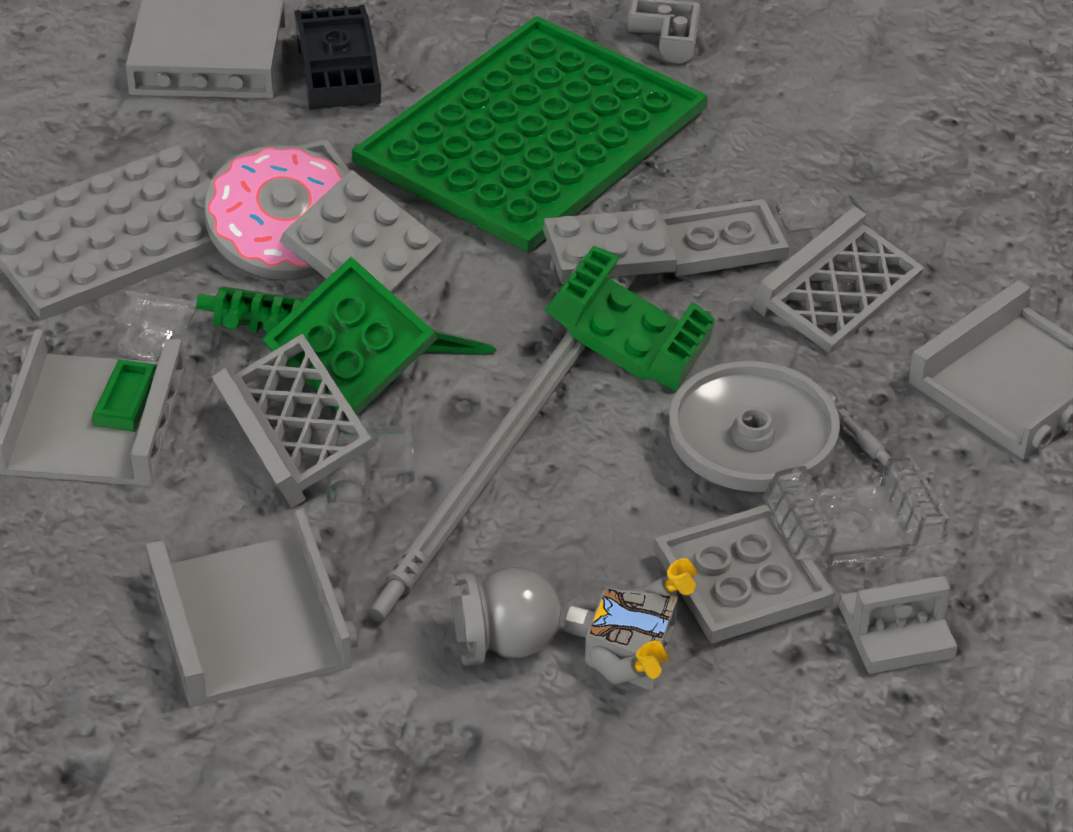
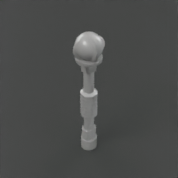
(862, 437)

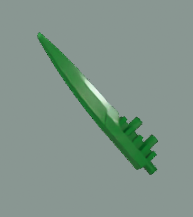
(267, 310)

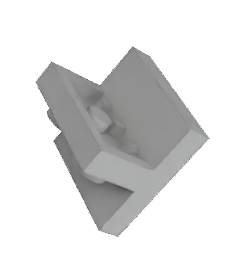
(900, 624)

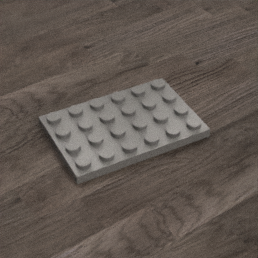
(106, 232)

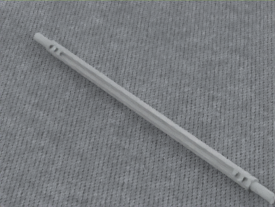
(480, 471)

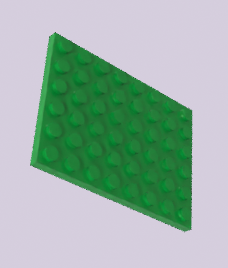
(530, 131)

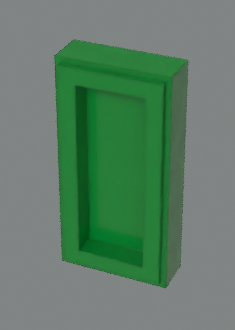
(124, 395)

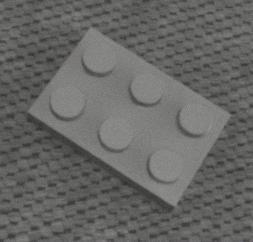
(631, 235)
(724, 237)

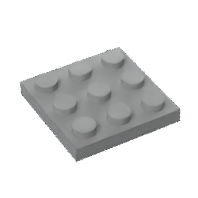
(363, 225)
(744, 574)

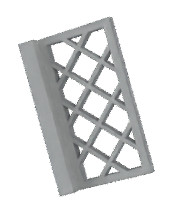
(816, 262)
(269, 441)

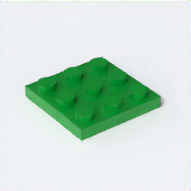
(356, 332)

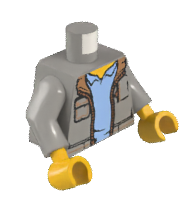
(633, 627)

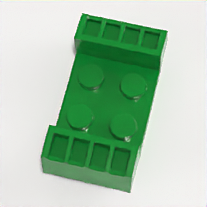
(627, 326)

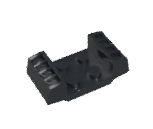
(338, 57)

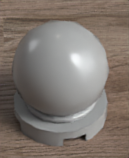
(508, 613)

